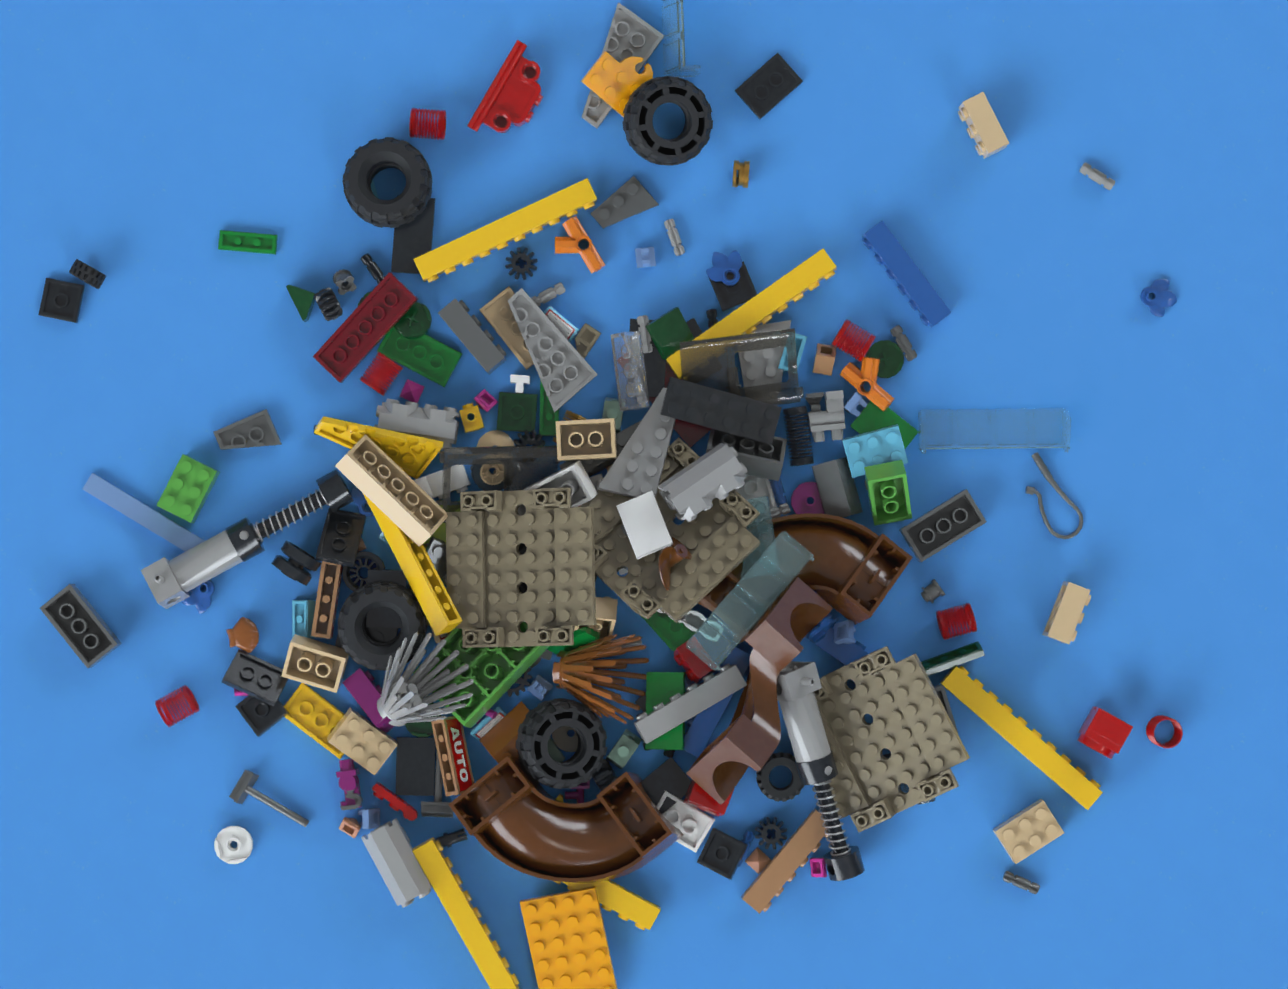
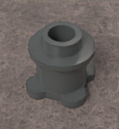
(344, 281)
(932, 592)

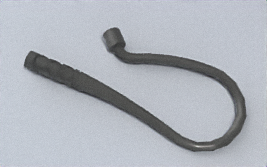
(1031, 490)

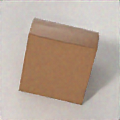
(824, 359)

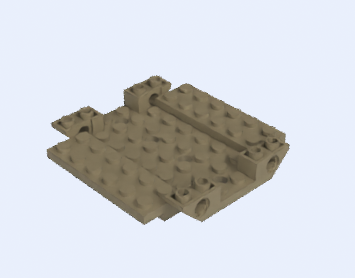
(713, 538)
(489, 569)
(905, 721)

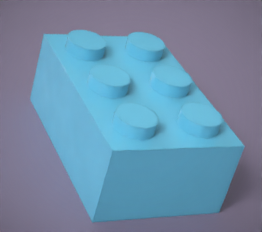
(874, 448)

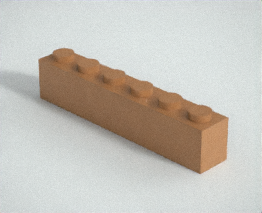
(785, 863)

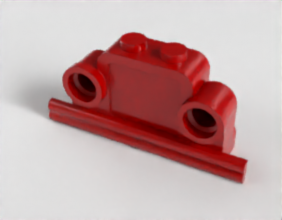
(510, 94)

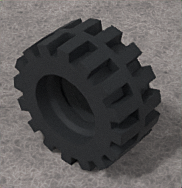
(87, 274)

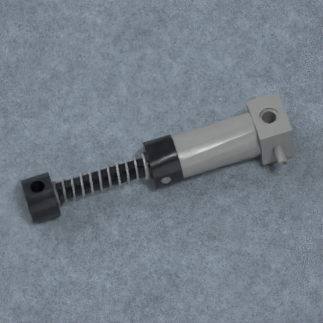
(238, 543)
(815, 761)

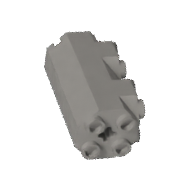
(419, 421)
(702, 481)
(397, 863)

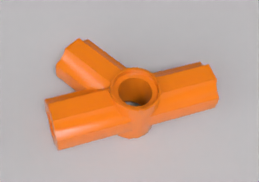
(569, 245)
(868, 373)

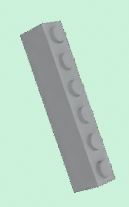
(690, 703)

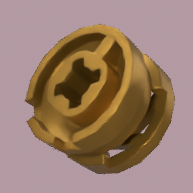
(743, 174)

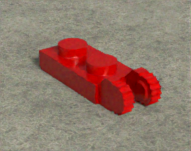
(396, 802)

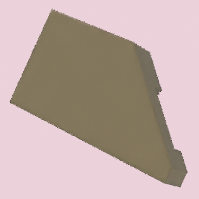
(586, 339)

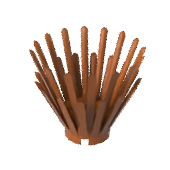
(578, 671)

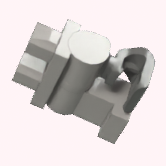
(831, 419)

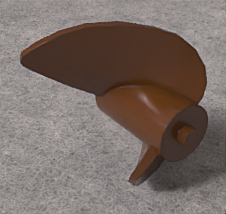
(669, 557)

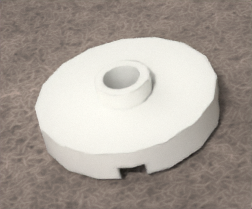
(223, 844)

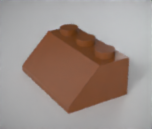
(502, 738)

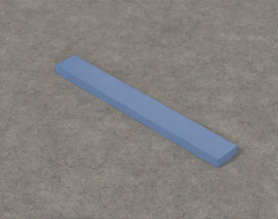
(141, 513)

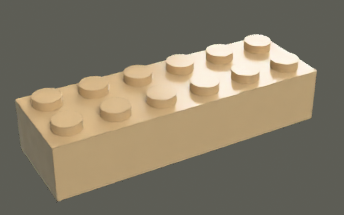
(392, 490)

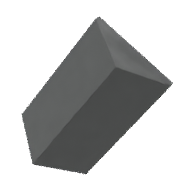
(837, 488)

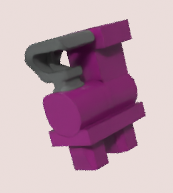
(350, 784)

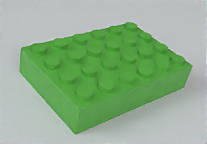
(490, 668)

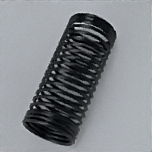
(797, 460)

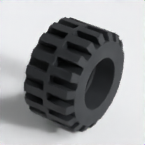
(773, 792)

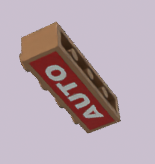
(327, 600)
(452, 755)

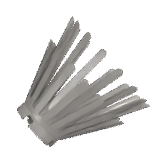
(406, 699)

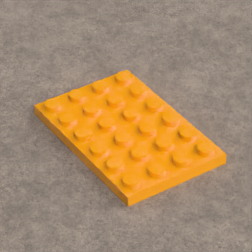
(568, 941)

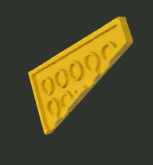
(406, 450)

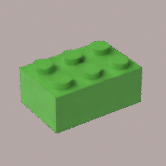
(188, 488)
(888, 492)

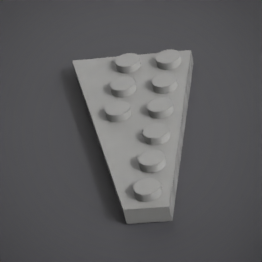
(555, 359)

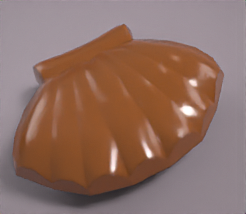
(244, 635)

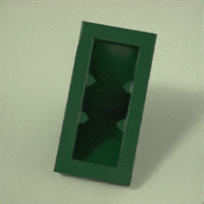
(303, 301)

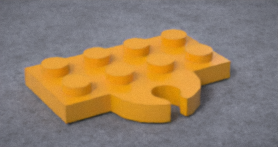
(616, 80)

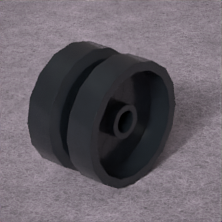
(296, 563)

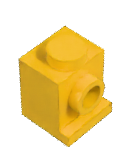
(476, 423)

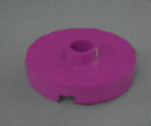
(800, 496)

